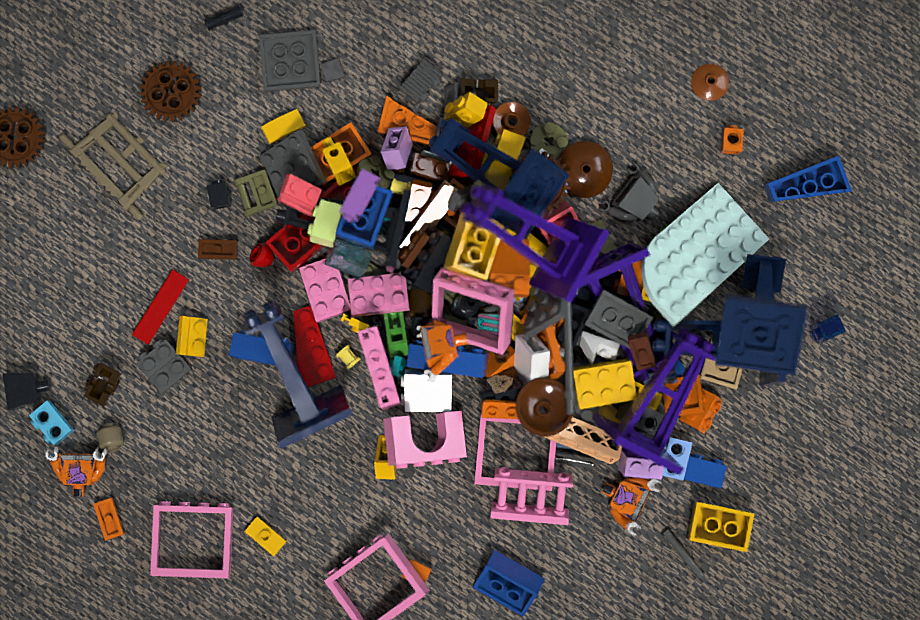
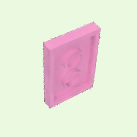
(325, 290)
(378, 294)

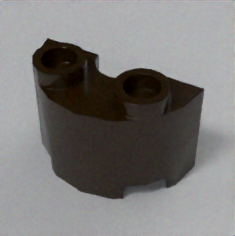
(484, 89)
(419, 303)
(103, 384)

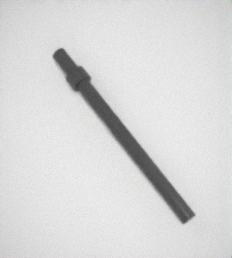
(569, 394)

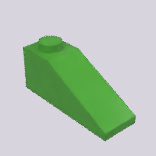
(396, 334)

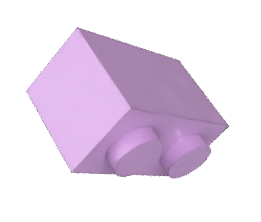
(396, 148)
(638, 466)

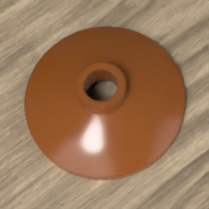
(709, 91)
(514, 111)

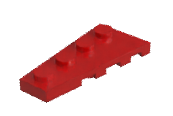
(470, 153)
(310, 348)

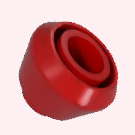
(261, 256)

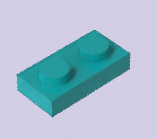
(398, 366)

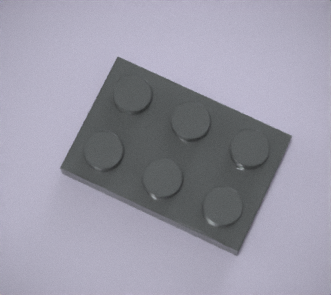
(616, 318)

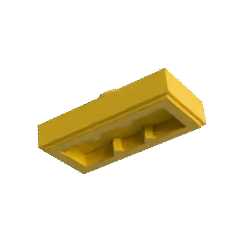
(265, 536)

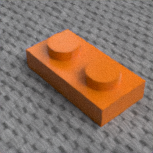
(108, 519)

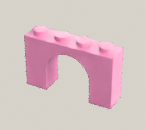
(403, 451)

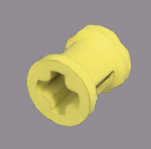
(398, 186)
(348, 357)

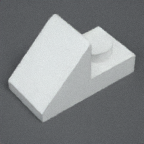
(595, 345)

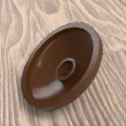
(600, 168)
(545, 394)

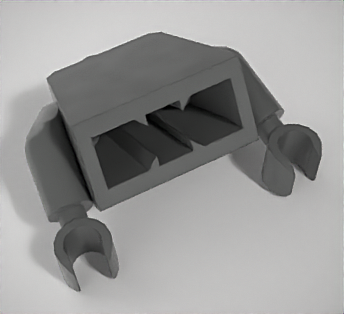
(635, 199)

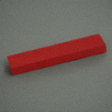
(160, 307)

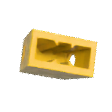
(338, 161)

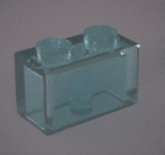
(348, 258)

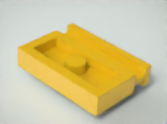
(356, 324)
(191, 336)

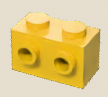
(466, 109)

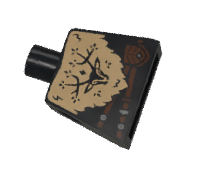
(502, 386)

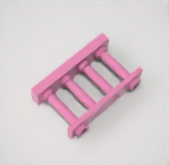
(530, 513)

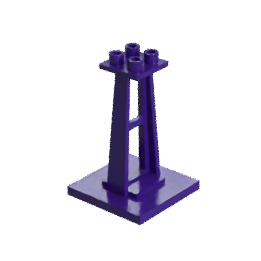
(567, 257)
(621, 259)
(653, 448)

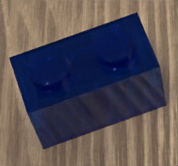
(827, 329)

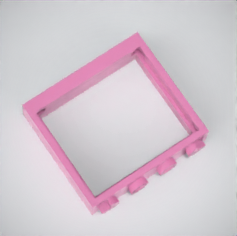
(480, 290)
(379, 368)
(490, 481)
(402, 562)
(192, 572)

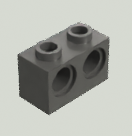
(653, 418)

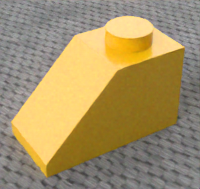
(382, 469)

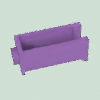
(359, 196)

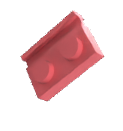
(299, 194)

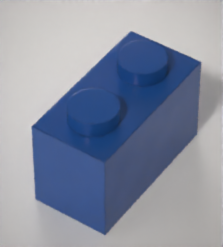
(705, 472)

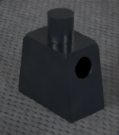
(23, 389)

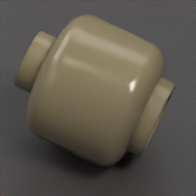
(110, 438)

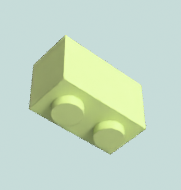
(325, 224)

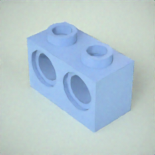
(681, 458)

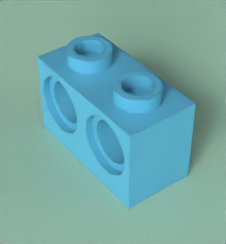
(55, 419)

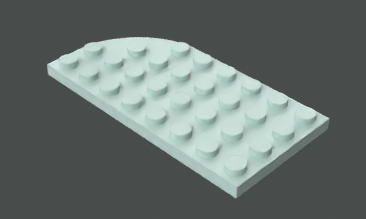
(698, 253)

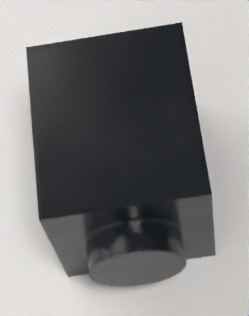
(218, 195)

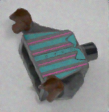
(488, 321)

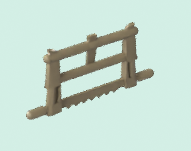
(96, 135)

